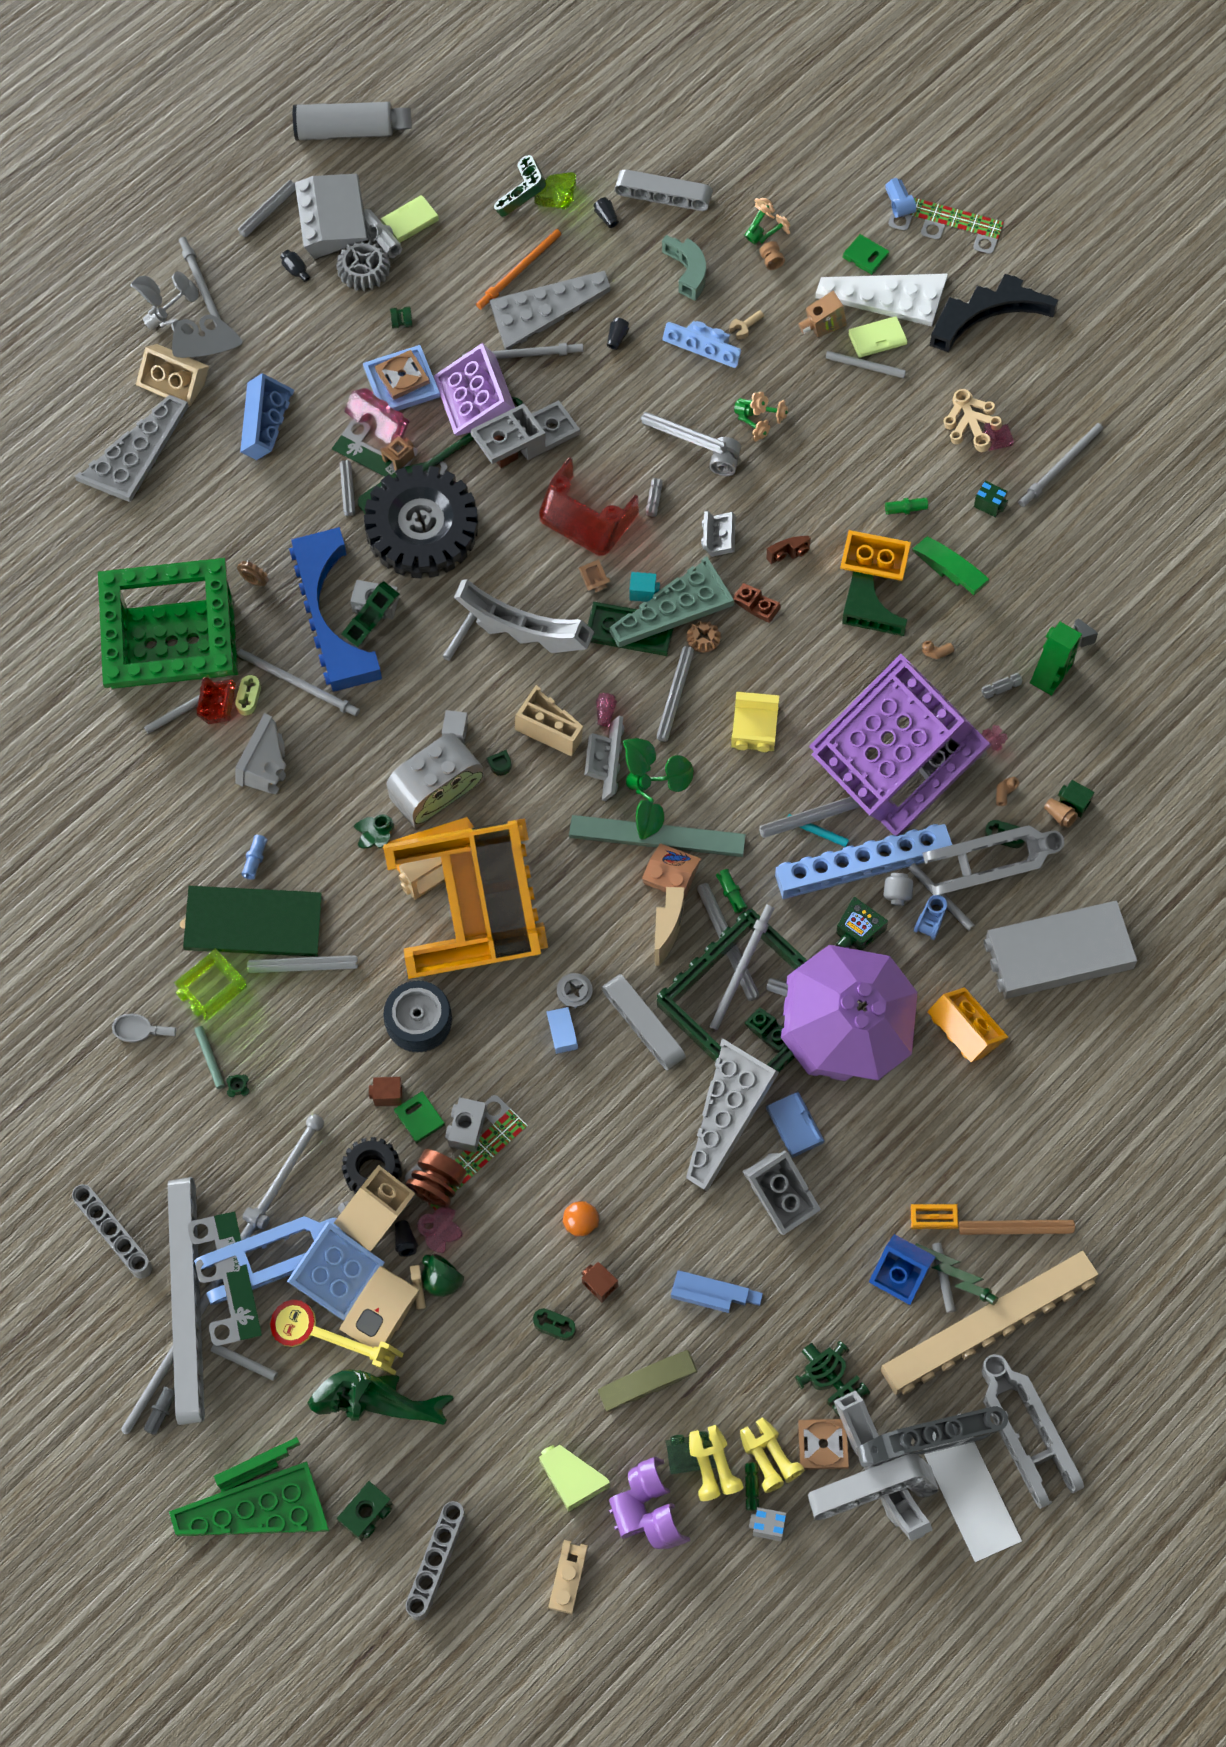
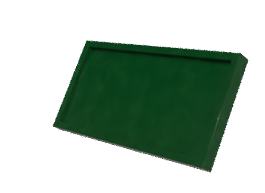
(252, 921)

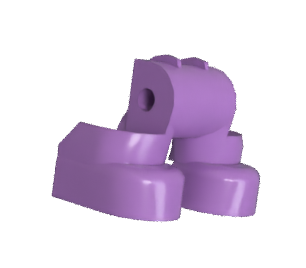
(631, 1512)

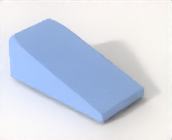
(562, 1030)

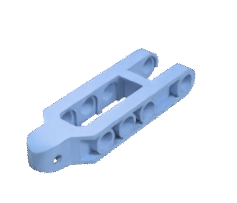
(262, 1239)

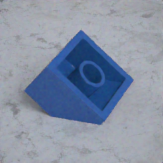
(901, 1269)

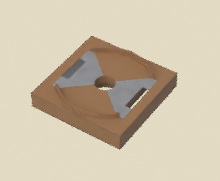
(402, 384)
(820, 1457)

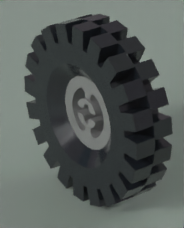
(440, 504)

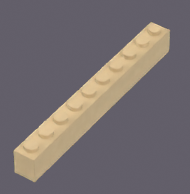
(988, 1323)

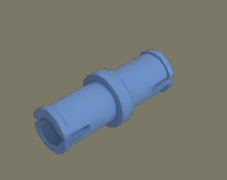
(254, 857)

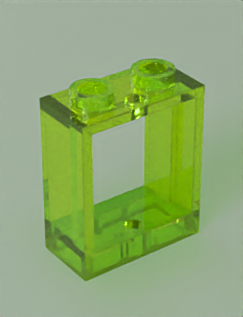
(223, 997)

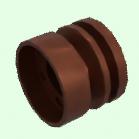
(435, 1180)

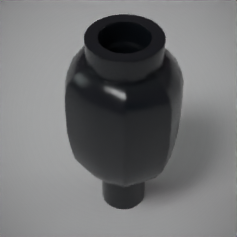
(294, 265)

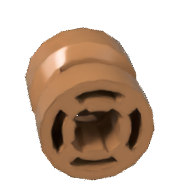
(772, 256)

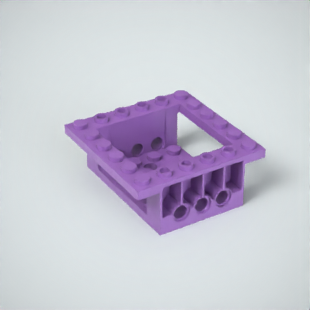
(877, 711)

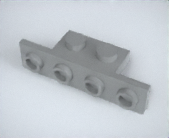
(604, 756)

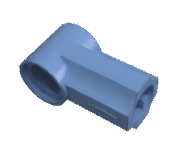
(901, 202)

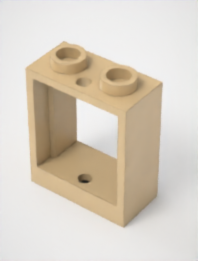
(421, 876)

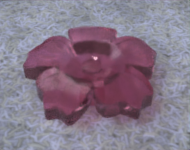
(994, 737)

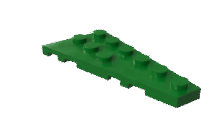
(270, 1504)

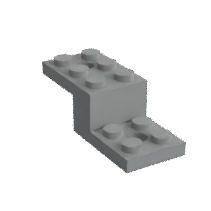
(525, 432)

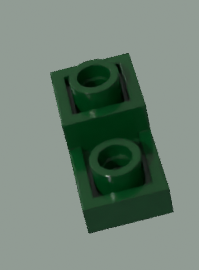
(766, 1028)

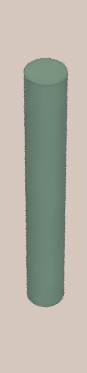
(210, 1059)

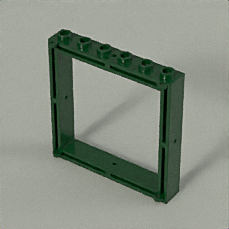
(700, 966)

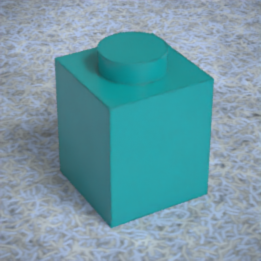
(643, 586)

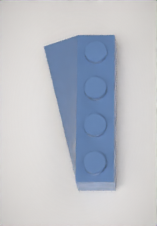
(263, 414)

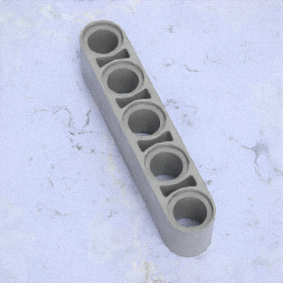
(663, 190)
(643, 1022)
(116, 1240)
(435, 1573)

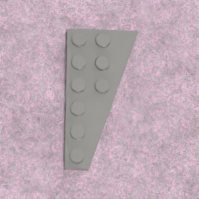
(730, 1104)

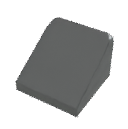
(1088, 636)

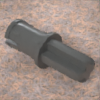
(159, 1411)

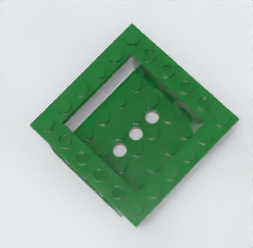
(128, 630)

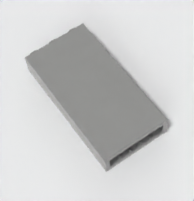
(1060, 949)

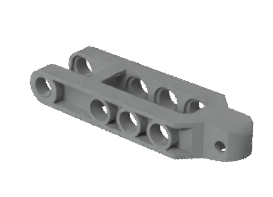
(1038, 846)
(1000, 1379)

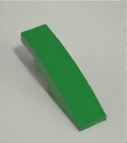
(950, 564)

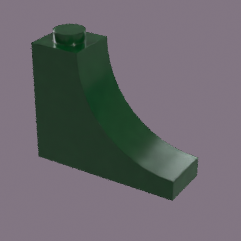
(866, 610)

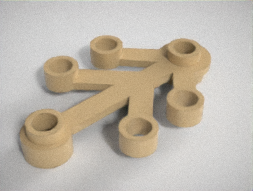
(964, 401)

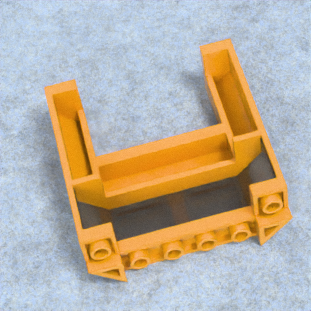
(485, 897)

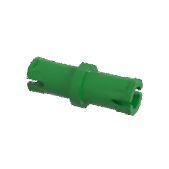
(906, 506)
(731, 891)

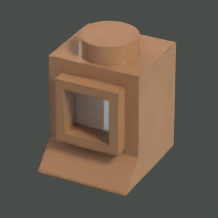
(399, 452)

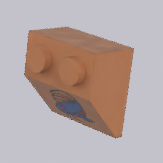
(670, 869)

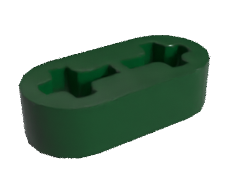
(1003, 826)
(556, 1319)

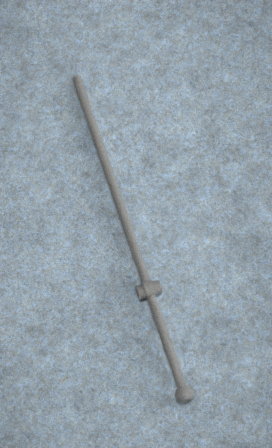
(255, 1219)

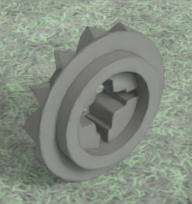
(577, 981)

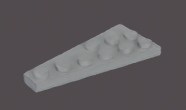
(541, 307)
(134, 453)

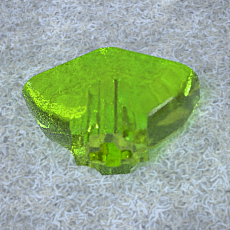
(558, 191)

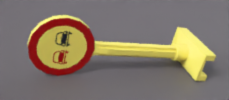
(296, 1322)

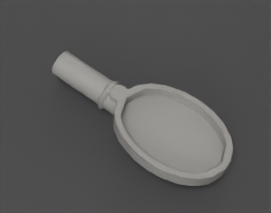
(137, 1028)

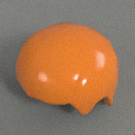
(580, 1218)

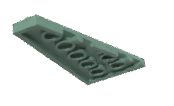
(679, 602)

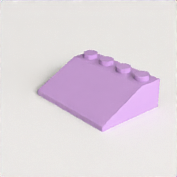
(473, 390)

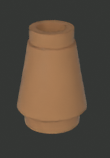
(1061, 813)

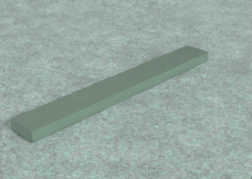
(675, 837)

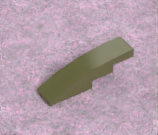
(647, 1380)

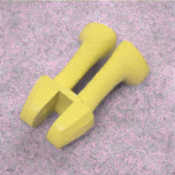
(769, 1439)
(710, 1488)

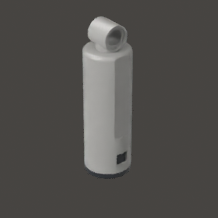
(348, 120)

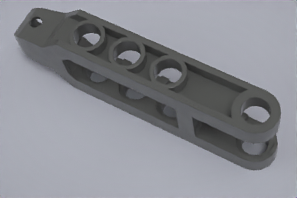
(949, 1433)

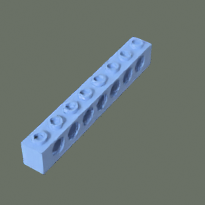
(855, 869)

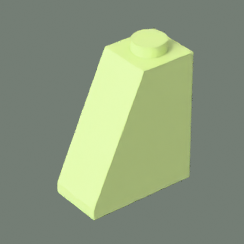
(571, 1476)

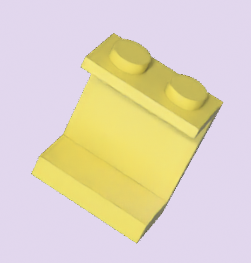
(755, 721)

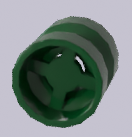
(396, 317)

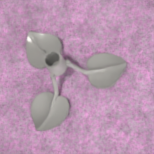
(151, 292)

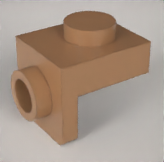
(594, 576)

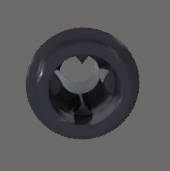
(606, 212)
(617, 332)
(404, 1239)

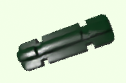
(751, 1486)

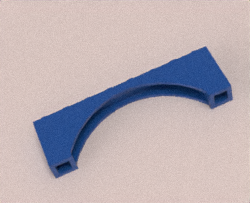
(344, 663)

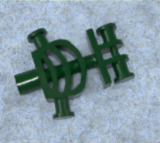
(817, 1359)

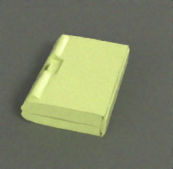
(410, 218)
(877, 337)

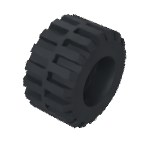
(367, 1151)

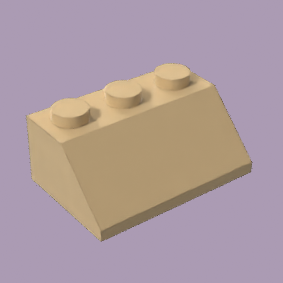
(171, 375)

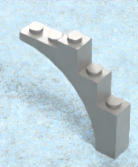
(525, 627)
(899, 1505)

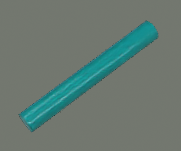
(825, 834)

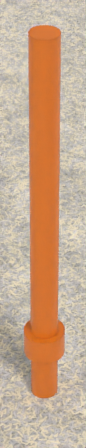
(493, 292)

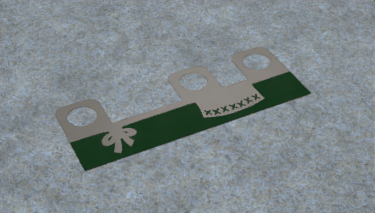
(356, 450)
(239, 1293)

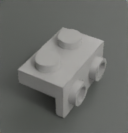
(718, 533)

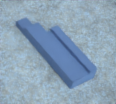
(711, 1292)

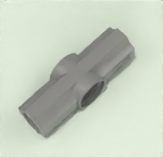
(381, 234)

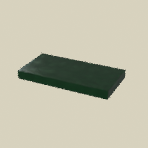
(605, 615)

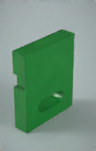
(862, 251)
(422, 1121)

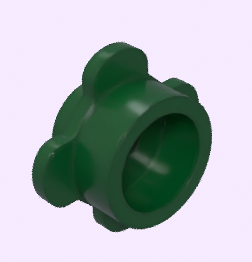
(232, 1081)

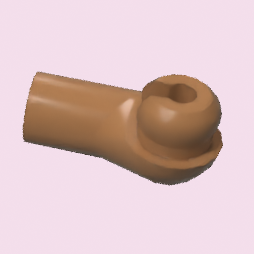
(936, 652)
(1005, 788)

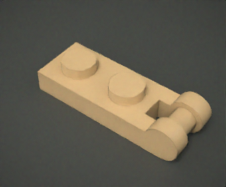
(567, 1578)

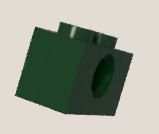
(370, 1497)

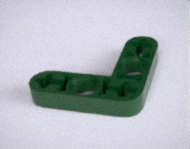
(526, 190)

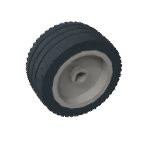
(433, 1014)

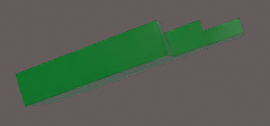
(254, 1467)

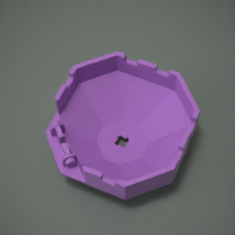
(827, 1028)

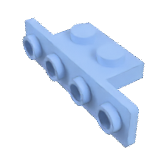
(703, 341)

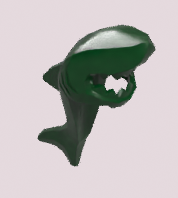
(362, 1392)

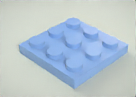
(411, 399)
(335, 1271)

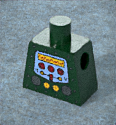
(860, 926)

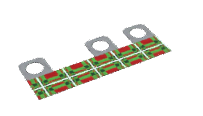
(942, 215)
(504, 1129)

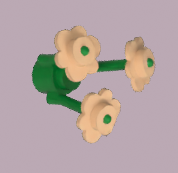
(755, 232)
(756, 406)

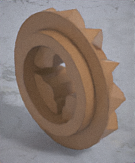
(252, 573)
(703, 644)

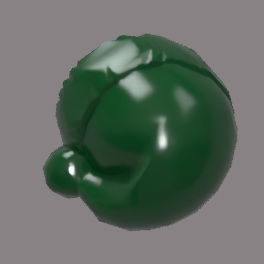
(440, 1276)

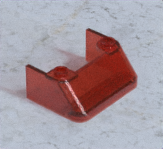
(580, 523)

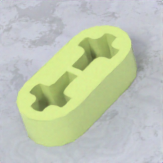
(252, 696)

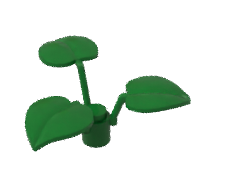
(679, 773)

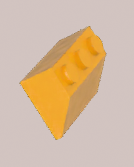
(875, 555)
(967, 1024)

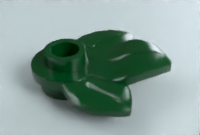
(375, 831)

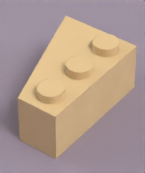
(547, 723)

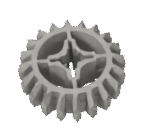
(364, 260)

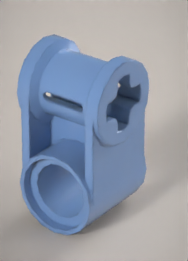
(930, 920)

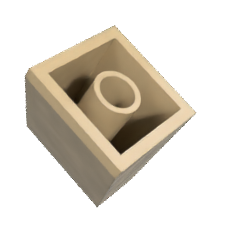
(374, 1208)

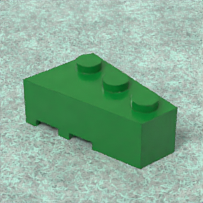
(1056, 657)

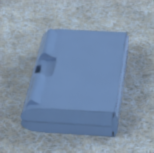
(795, 1124)

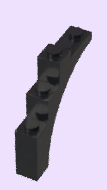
(985, 303)

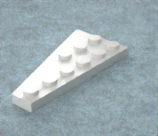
(904, 296)

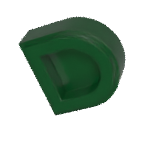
(500, 763)

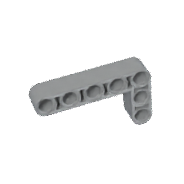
(901, 1473)

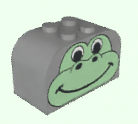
(434, 779)

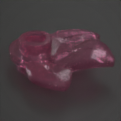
(443, 1229)

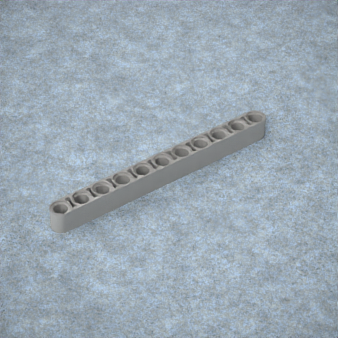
(185, 1303)

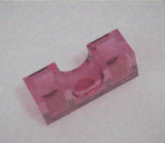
(365, 404)

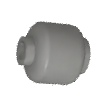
(898, 889)

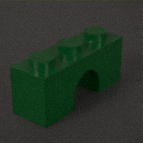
(370, 614)

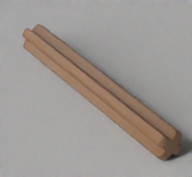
(1017, 1227)

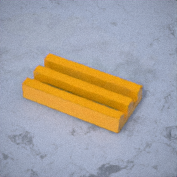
(934, 1225)

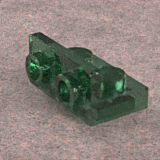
(679, 1453)

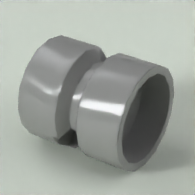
(726, 463)

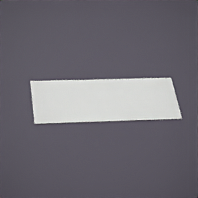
(973, 1499)

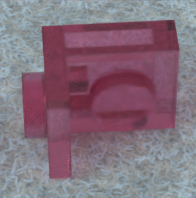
(999, 438)

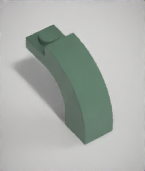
(692, 257)

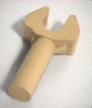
(744, 325)
(417, 1282)

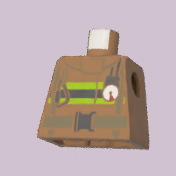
(824, 316)

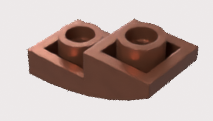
(793, 546)
(755, 603)

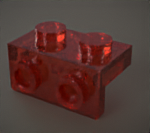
(215, 700)

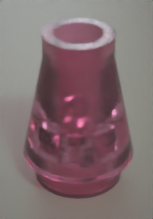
(605, 708)

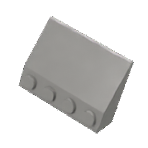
(330, 213)

